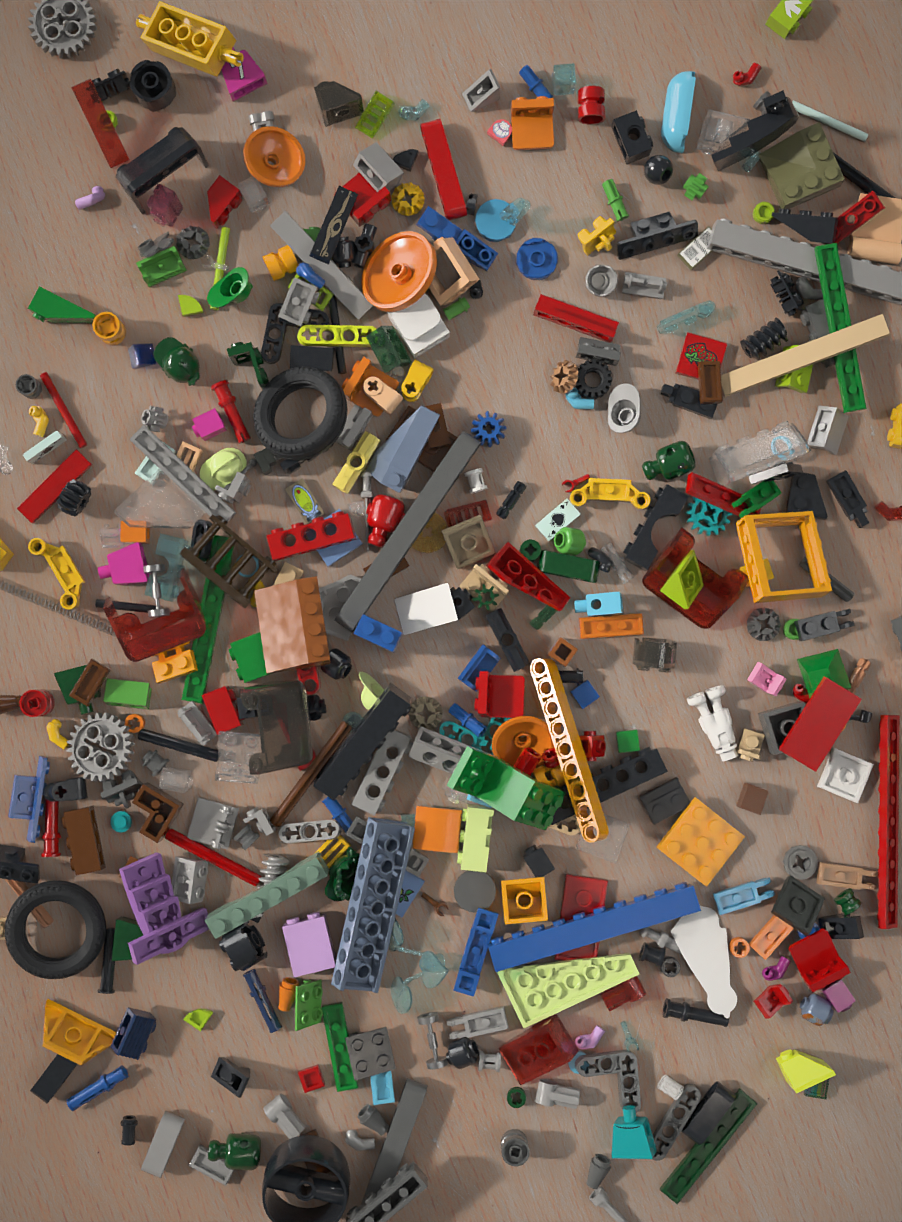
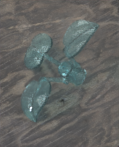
(431, 965)

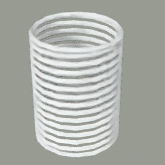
(671, 1082)

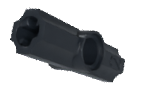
(514, 652)

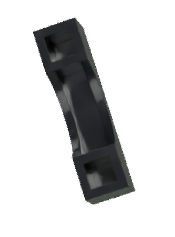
(668, 503)

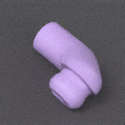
(89, 200)

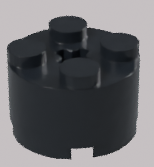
(156, 74)
(243, 946)

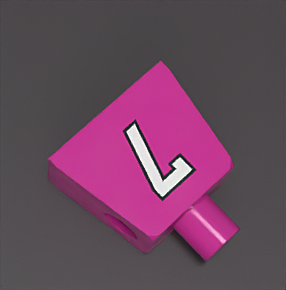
(244, 78)

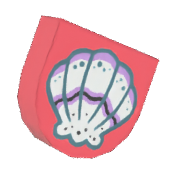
(500, 131)

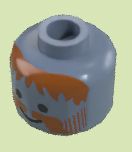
(816, 1010)

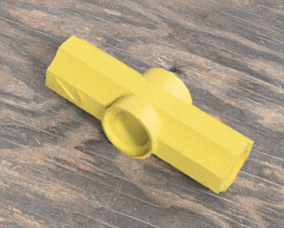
(364, 451)

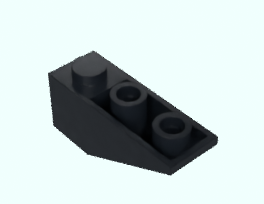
(814, 228)

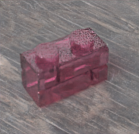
(164, 206)

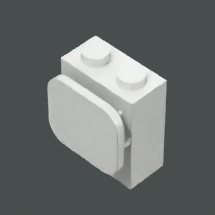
(420, 326)

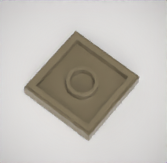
(468, 541)

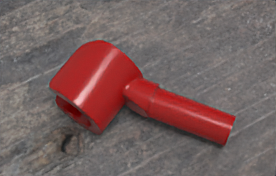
(576, 482)

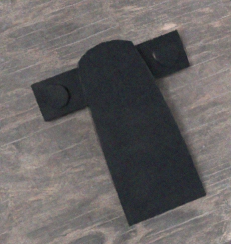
(762, 131)

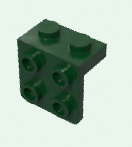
(242, 353)

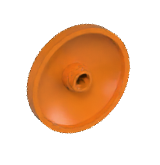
(399, 271)

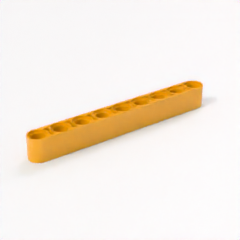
(576, 756)

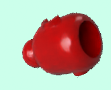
(384, 517)

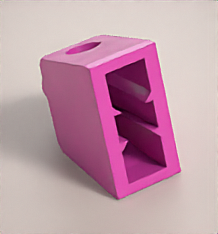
(126, 566)

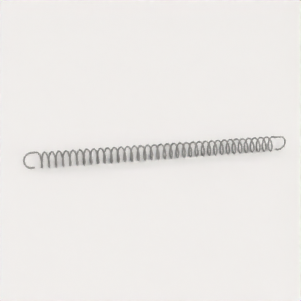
(13, 587)

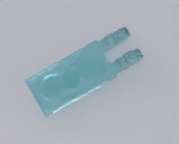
(687, 316)

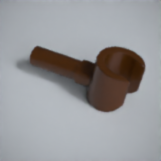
(436, 904)

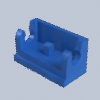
(482, 661)

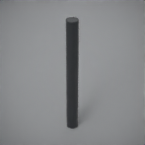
(335, 321)

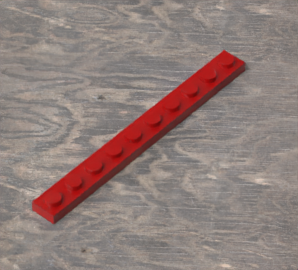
(888, 822)

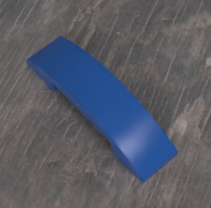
(475, 951)

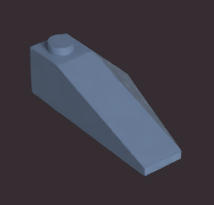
(400, 453)

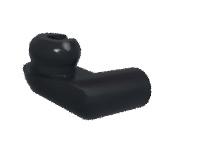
(476, 290)
(606, 562)

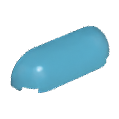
(678, 110)

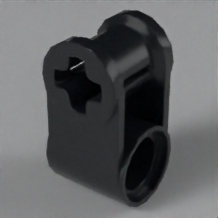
(68, 790)

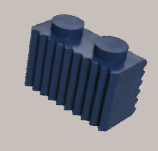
(133, 1033)

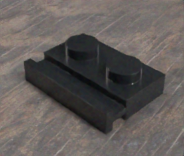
(665, 800)

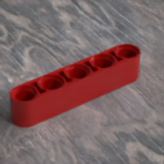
(443, 169)

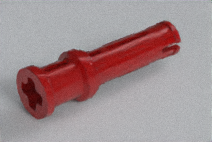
(228, 402)
(51, 835)

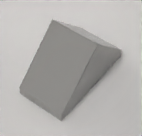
(482, 92)

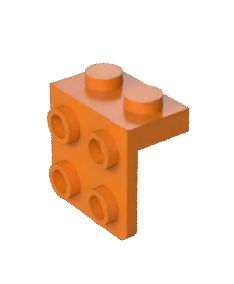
(532, 123)
(354, 387)

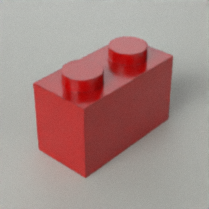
(223, 709)

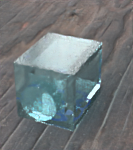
(564, 79)

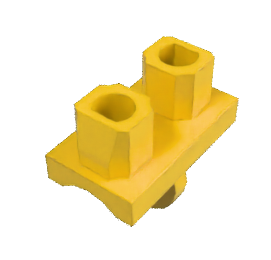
(599, 238)

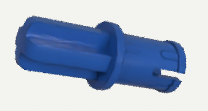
(534, 82)
(468, 720)
(338, 813)

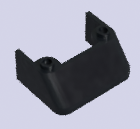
(158, 163)

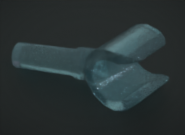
(629, 1039)

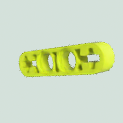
(337, 331)

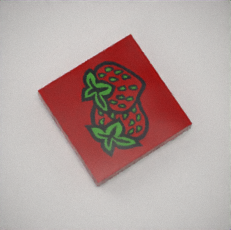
(697, 349)

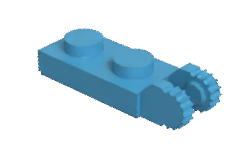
(741, 896)

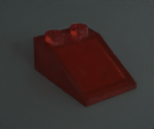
(539, 1049)

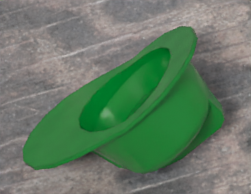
(230, 289)

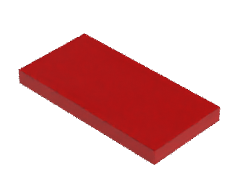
(820, 724)
(579, 896)

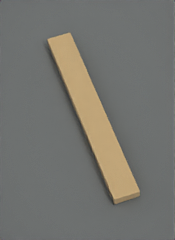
(804, 355)

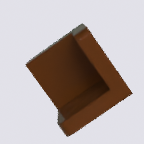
(752, 798)

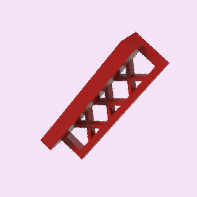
(575, 318)

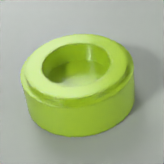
(763, 212)

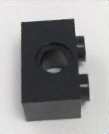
(632, 149)

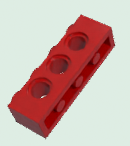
(344, 533)

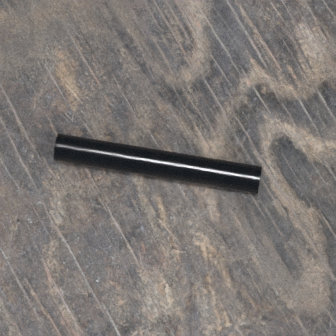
(126, 606)

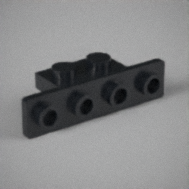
(654, 234)
(14, 869)

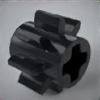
(316, 707)

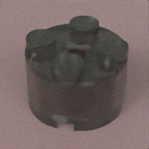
(654, 654)

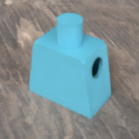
(610, 604)

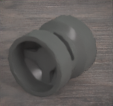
(25, 383)

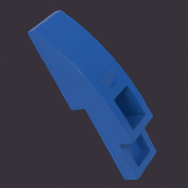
(472, 248)

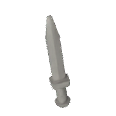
(366, 493)
(661, 938)

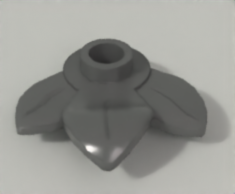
(150, 247)

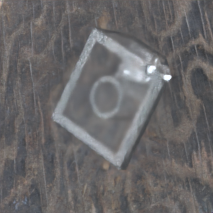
(718, 129)

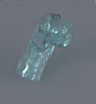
(413, 113)

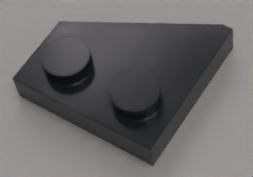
(806, 496)

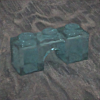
(169, 548)

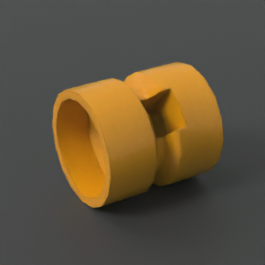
(281, 262)
(109, 328)
(556, 773)

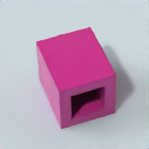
(208, 425)

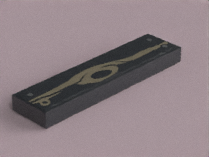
(333, 225)

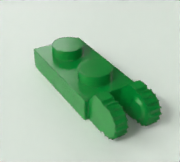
(757, 497)

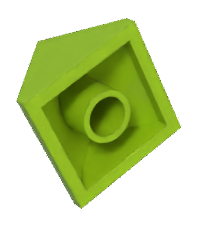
(684, 581)

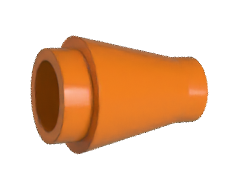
(287, 993)

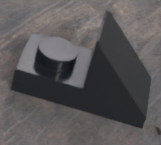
(842, 926)
(231, 1076)

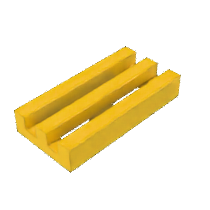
(341, 839)

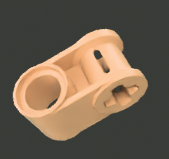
(384, 397)

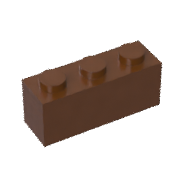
(83, 840)

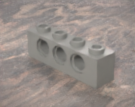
(437, 750)
(363, 799)

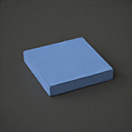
(334, 553)

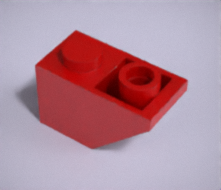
(222, 199)

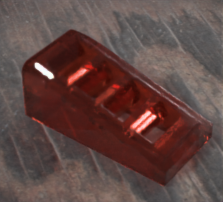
(457, 511)

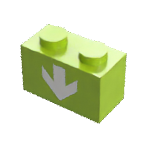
(787, 15)

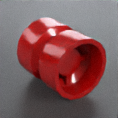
(591, 106)
(37, 703)

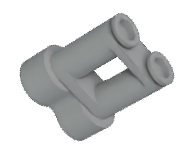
(262, 119)

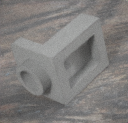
(263, 823)

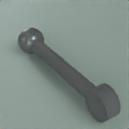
(252, 463)

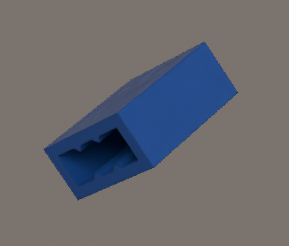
(378, 633)

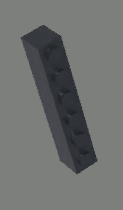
(362, 741)

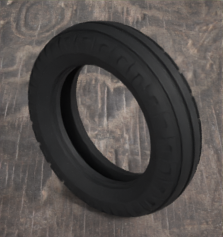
(277, 391)
(45, 966)

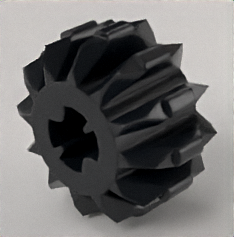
(74, 497)

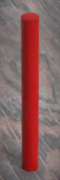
(63, 410)

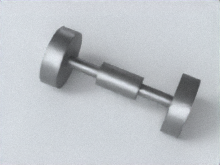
(156, 590)
(436, 1062)

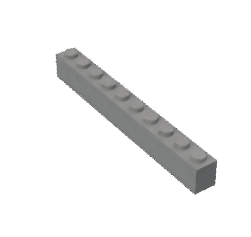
(800, 260)

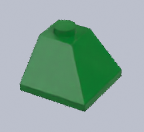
(823, 664)

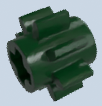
(484, 591)

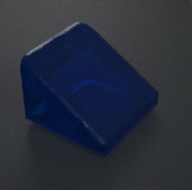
(141, 355)

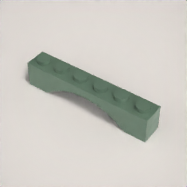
(249, 906)

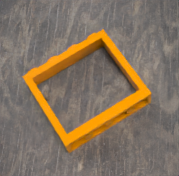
(754, 561)

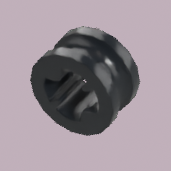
(670, 973)

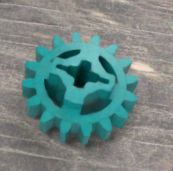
(711, 521)

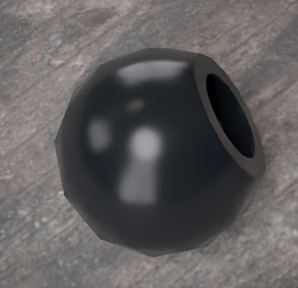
(658, 169)

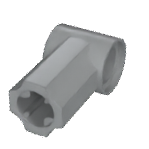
(552, 1094)
(281, 1112)

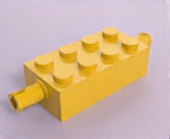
(189, 39)

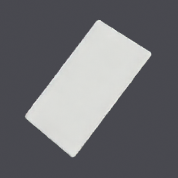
(426, 609)

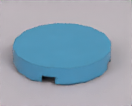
(489, 222)

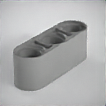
(162, 1144)

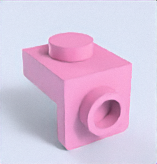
(766, 679)

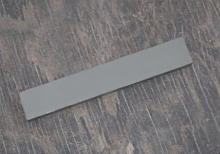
(334, 277)
(181, 474)

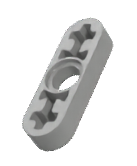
(295, 838)

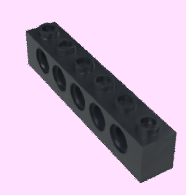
(654, 768)

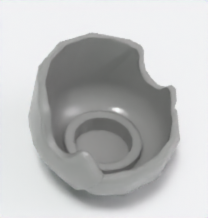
(601, 280)

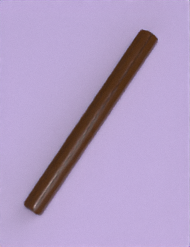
(311, 774)

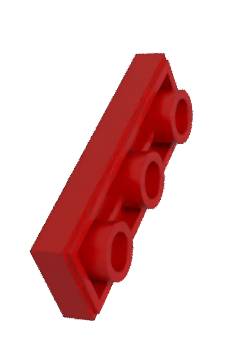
(863, 212)

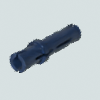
(273, 1023)

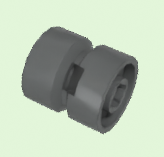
(514, 1147)

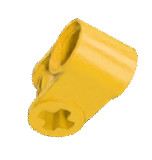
(418, 378)

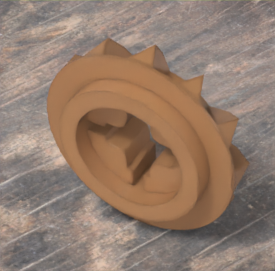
(565, 384)

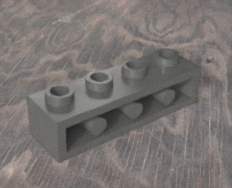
(391, 1197)

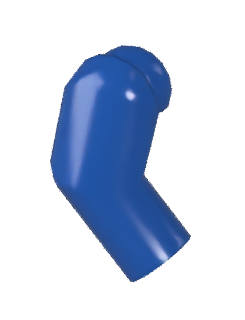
(305, 270)

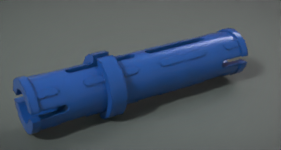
(104, 1084)

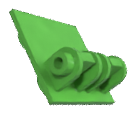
(308, 1004)

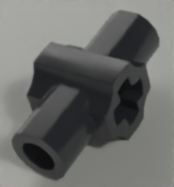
(366, 237)

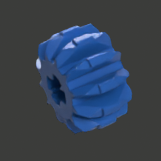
(494, 424)

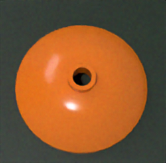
(278, 147)
(508, 744)

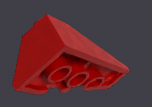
(522, 574)

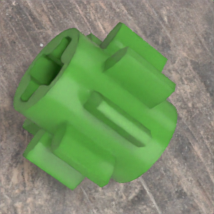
(695, 186)

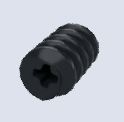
(764, 339)

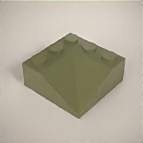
(801, 167)

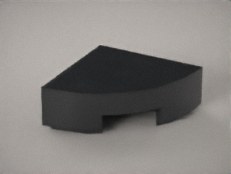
(406, 159)
(471, 204)

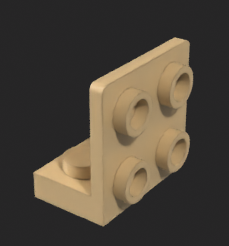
(481, 576)

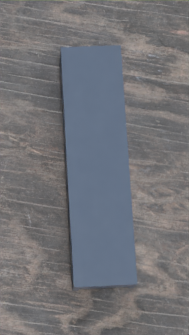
(373, 905)

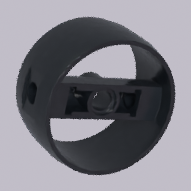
(291, 1179)

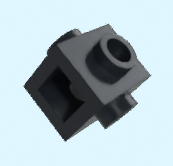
(466, 605)

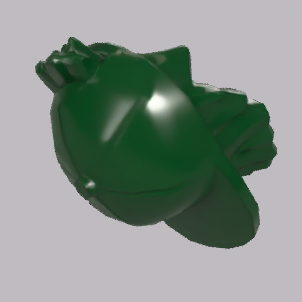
(177, 361)
(342, 876)

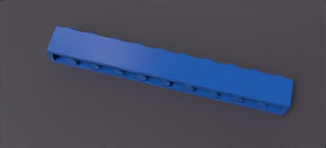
(593, 927)

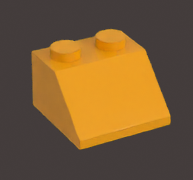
(524, 900)

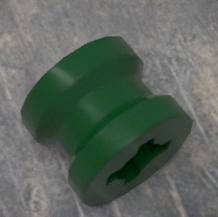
(527, 552)
(847, 901)

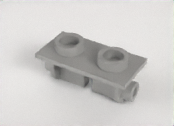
(644, 285)
(197, 723)

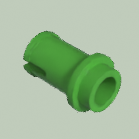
(456, 308)

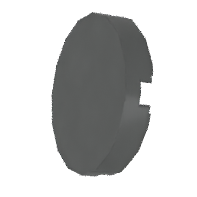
(474, 890)

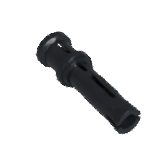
(685, 1011)

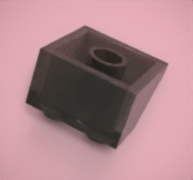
(337, 102)

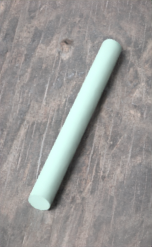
(830, 121)

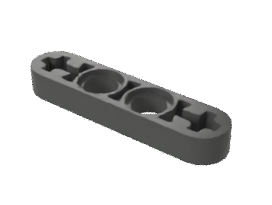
(676, 1123)

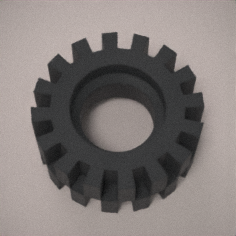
(602, 371)

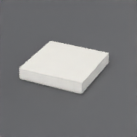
(845, 775)

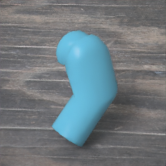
(577, 402)

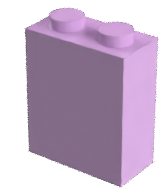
(309, 944)

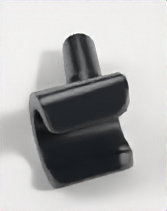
(865, 716)

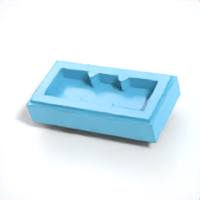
(382, 1088)

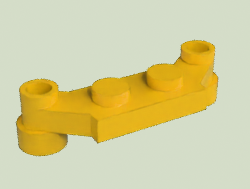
(610, 491)
(64, 570)

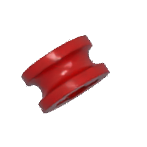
(550, 758)

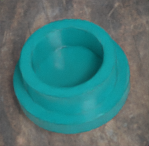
(121, 821)

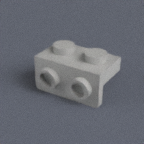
(298, 301)
(239, 487)

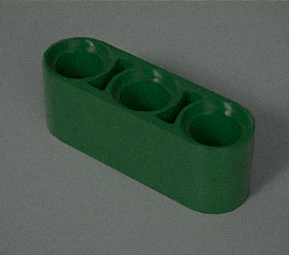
(569, 566)

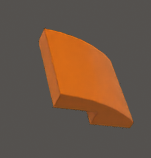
(437, 829)

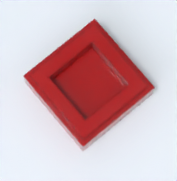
(311, 1078)

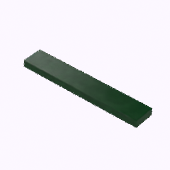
(702, 1155)

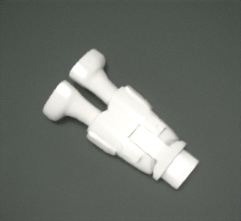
(716, 724)

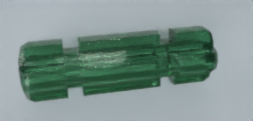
(543, 617)

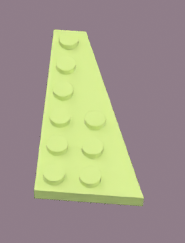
(554, 986)

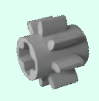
(154, 418)

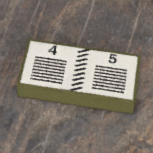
(696, 249)

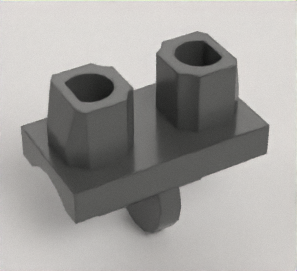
(123, 792)

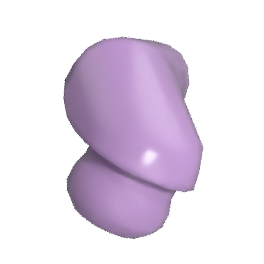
(589, 1040)

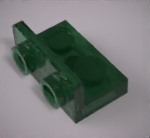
(388, 348)

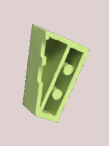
(475, 838)

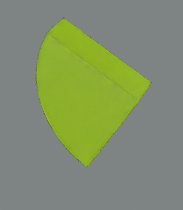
(189, 305)
(198, 1018)

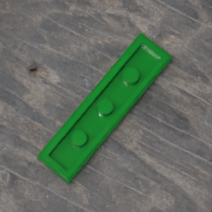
(336, 1032)

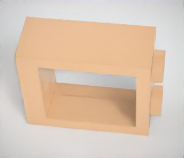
(467, 274)

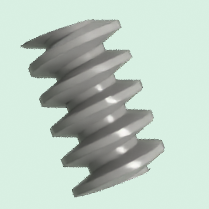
(274, 868)

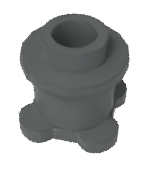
(154, 762)

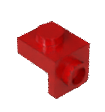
(772, 1000)

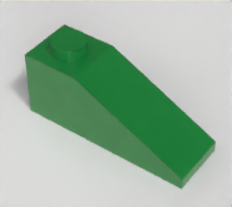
(56, 309)

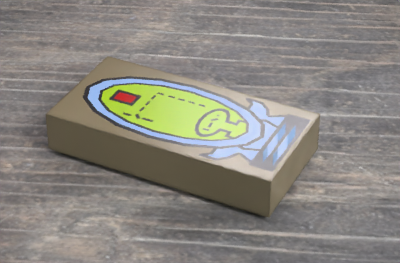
(304, 501)

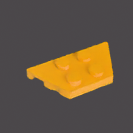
(74, 1034)

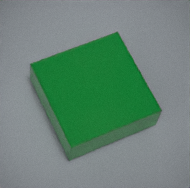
(627, 741)

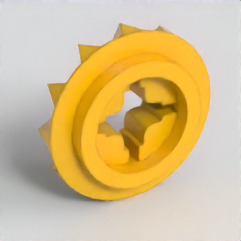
(404, 207)

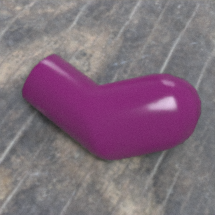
(777, 971)

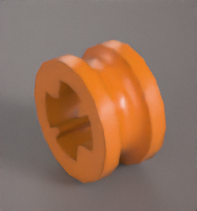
(132, 717)
(743, 952)

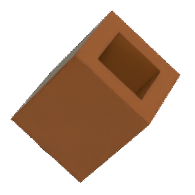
(562, 652)

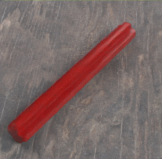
(213, 857)

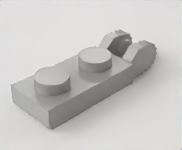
(479, 1023)

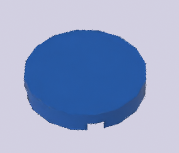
(536, 259)

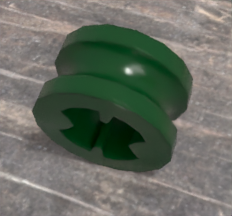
(510, 1098)

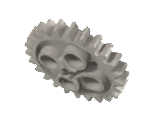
(64, 41)
(108, 728)

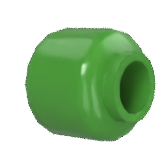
(570, 541)

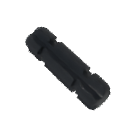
(511, 500)

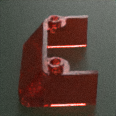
(163, 633)

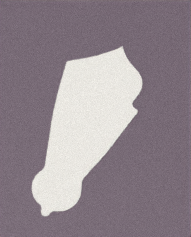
(706, 953)

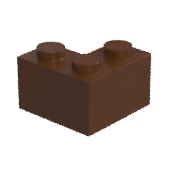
(162, 811)

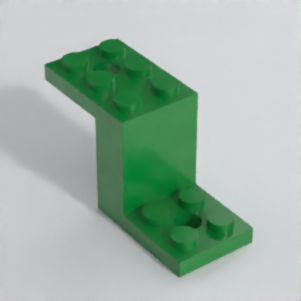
(506, 788)

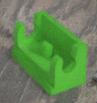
(161, 266)
(127, 694)

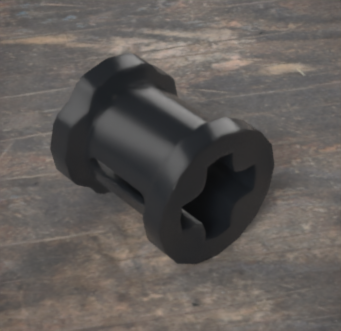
(652, 954)

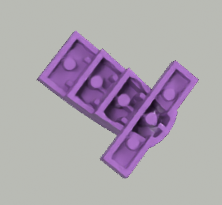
(157, 910)

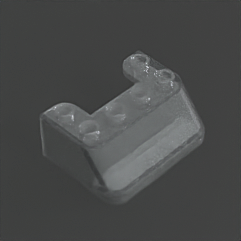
(758, 453)

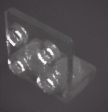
(234, 756)

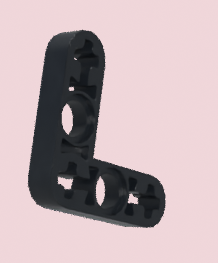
(272, 317)

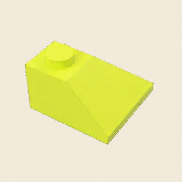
(803, 1069)

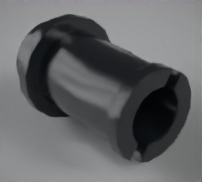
(572, 676)
(128, 1130)

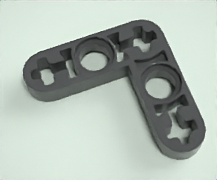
(616, 1066)

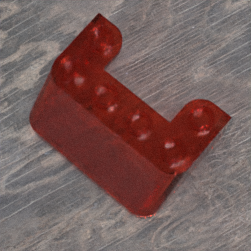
(714, 597)

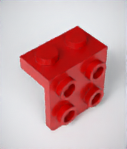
(368, 199)
(500, 695)
(818, 960)

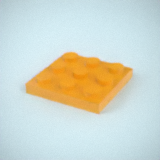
(700, 841)

